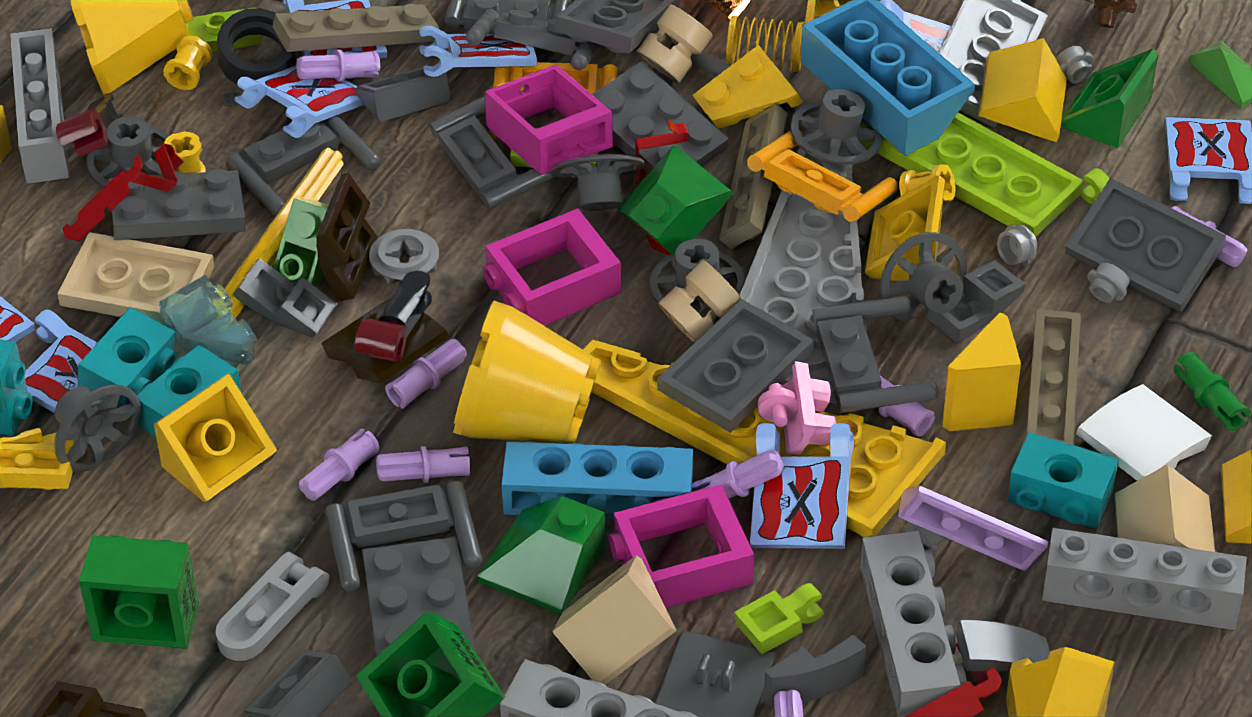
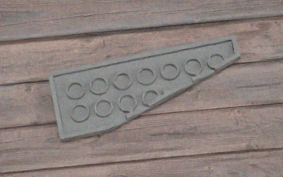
(806, 263)

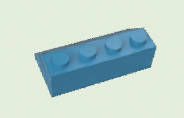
(901, 78)

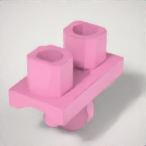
(795, 407)

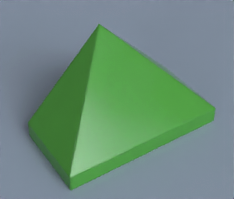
(1225, 71)

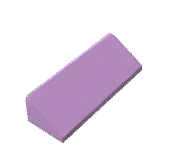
(970, 527)

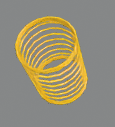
(734, 33)

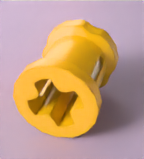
(185, 68)
(182, 143)
(911, 179)

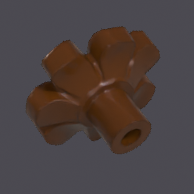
(1110, 8)

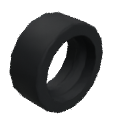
(245, 23)

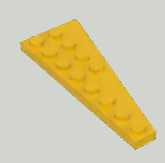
(881, 461)

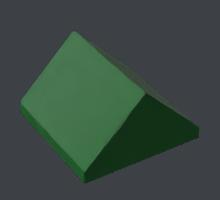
(1113, 99)

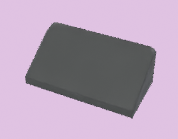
(404, 94)
(302, 687)

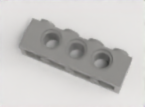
(38, 105)
(1144, 578)
(909, 620)
(544, 688)

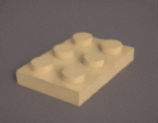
(129, 273)

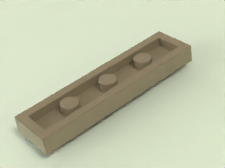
(353, 27)
(751, 190)
(1054, 375)

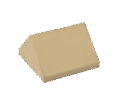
(1165, 511)
(615, 622)

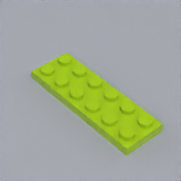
(993, 174)

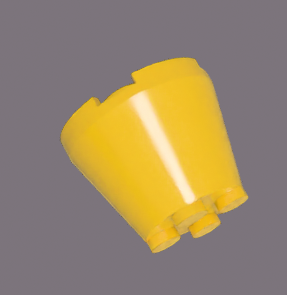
(524, 382)

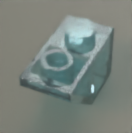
(203, 318)

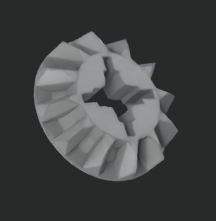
(389, 248)

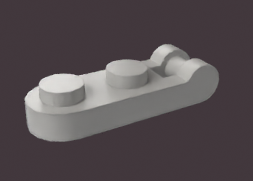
(268, 607)

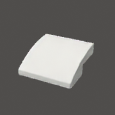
(1143, 432)

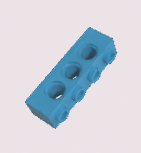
(593, 475)

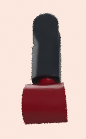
(90, 127)
(388, 335)

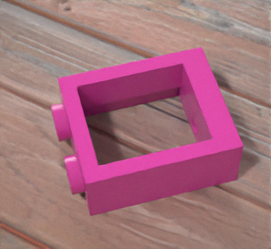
(580, 134)
(571, 231)
(696, 578)

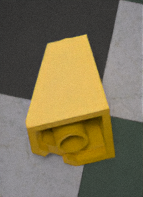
(129, 35)
(1060, 686)

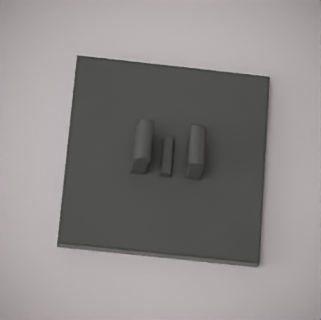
(714, 677)

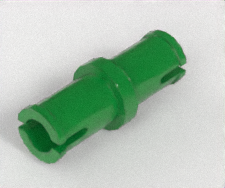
(1211, 391)

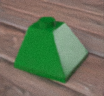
(675, 200)
(547, 553)

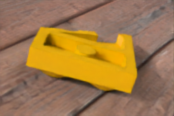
(745, 90)
(32, 462)

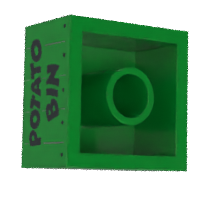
(139, 591)
(430, 674)

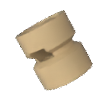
(677, 28)
(710, 290)

